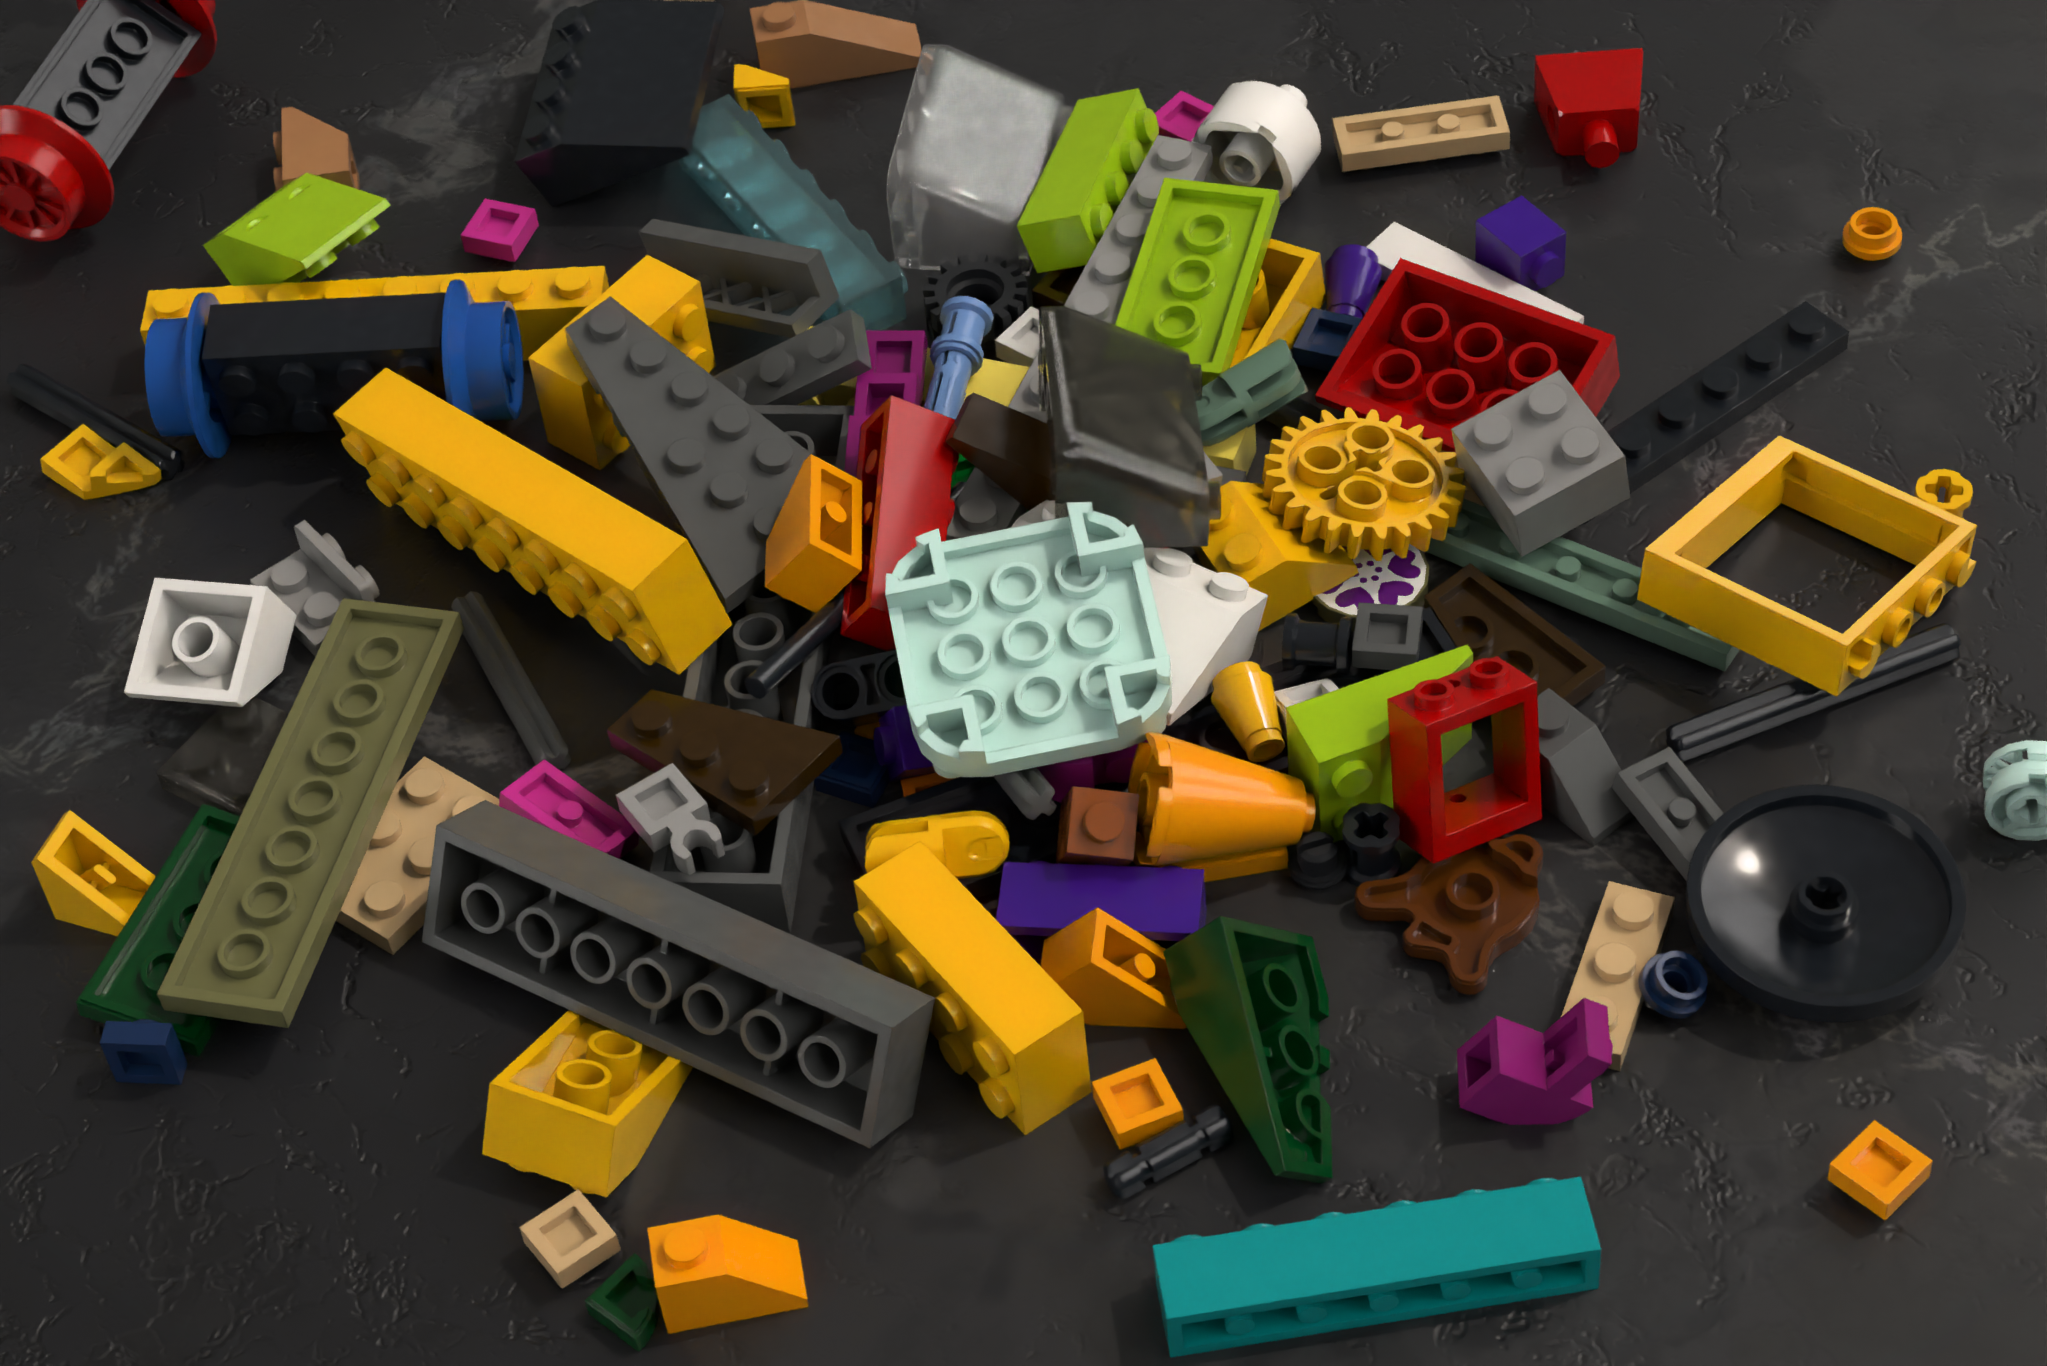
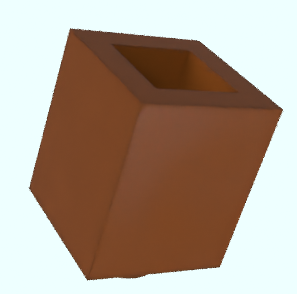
(1097, 827)

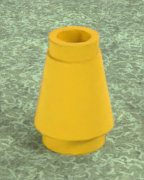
(1249, 708)

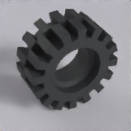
(982, 280)

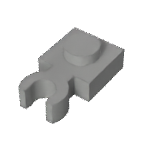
(671, 812)

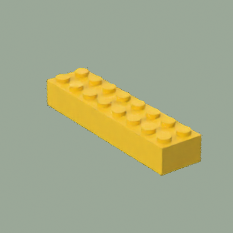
(534, 521)

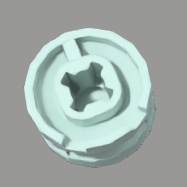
(2017, 792)

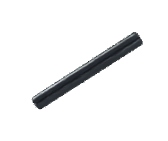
(1798, 698)

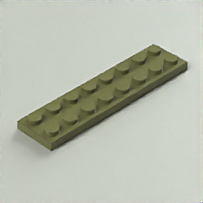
(311, 814)

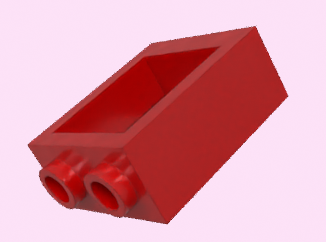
(1484, 809)

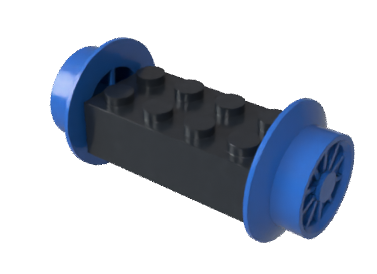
(300, 360)

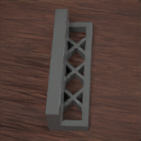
(744, 270)

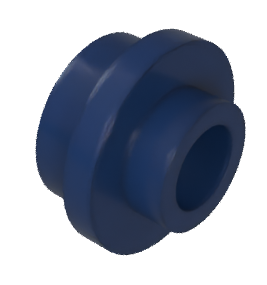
(1682, 973)

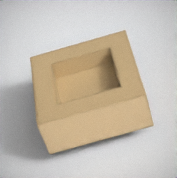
(570, 1238)

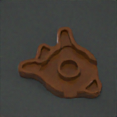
(1462, 907)

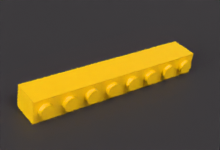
(541, 297)

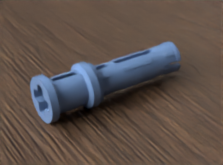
(957, 353)

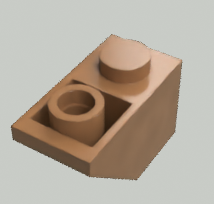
(312, 148)

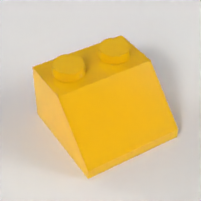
(1269, 558)

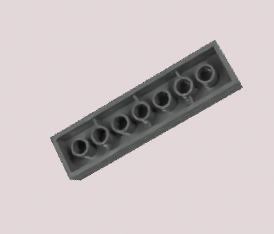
(678, 972)

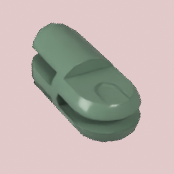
(1249, 392)

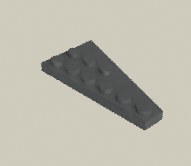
(697, 443)

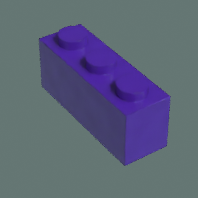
(1046, 897)

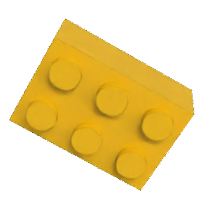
(569, 406)

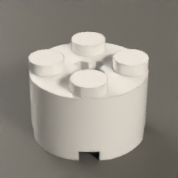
(1260, 137)

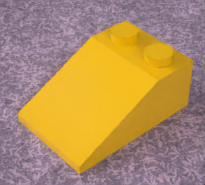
(1282, 298)
(580, 1105)

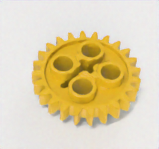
(1363, 484)

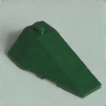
(1256, 1014)

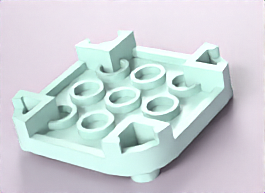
(1029, 644)

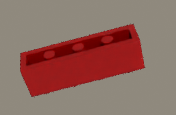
(904, 494)

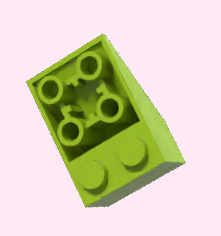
(295, 232)

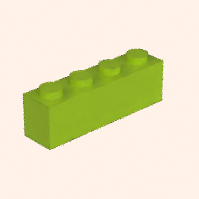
(1086, 178)

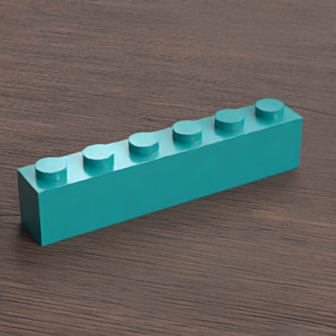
(1376, 1266)

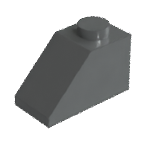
(1577, 771)

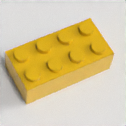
(992, 1000)

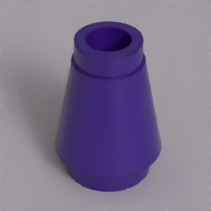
(1351, 279)

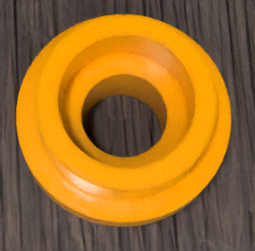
(1872, 234)

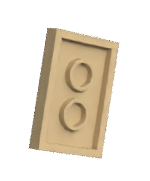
(394, 876)

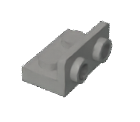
(315, 583)

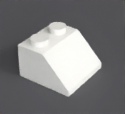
(209, 642)

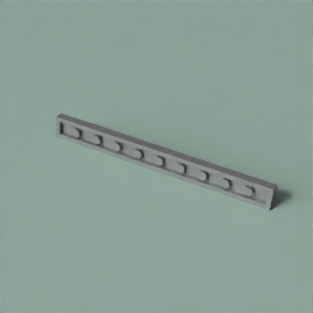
(1098, 293)

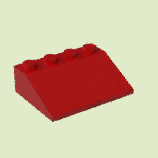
(1455, 349)

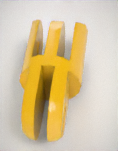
(963, 841)

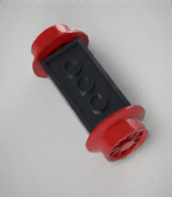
(89, 105)

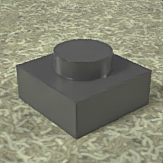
(1386, 636)

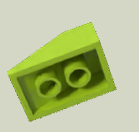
(1343, 739)

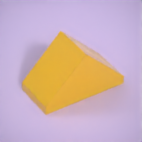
(89, 877)

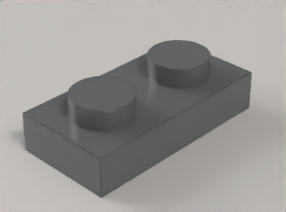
(1668, 804)

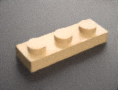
(1420, 133)
(1622, 940)

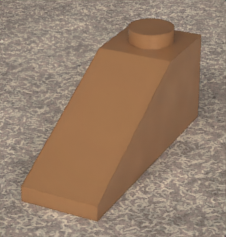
(829, 43)

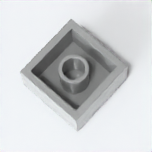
(1541, 463)

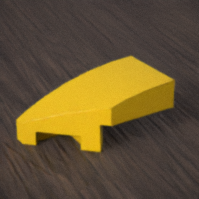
(97, 469)

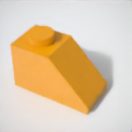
(816, 536)
(1112, 973)
(723, 1272)

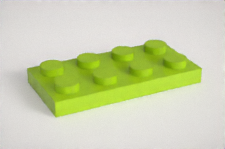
(1200, 268)

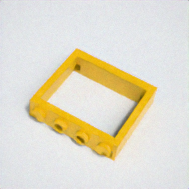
(1790, 474)

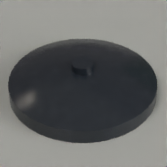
(1825, 903)

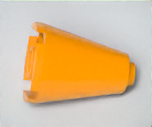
(1211, 803)

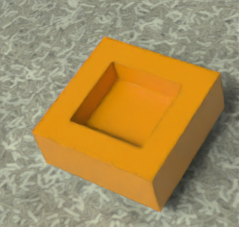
(1137, 1103)
(1879, 1170)

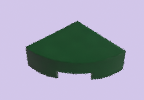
(627, 1303)

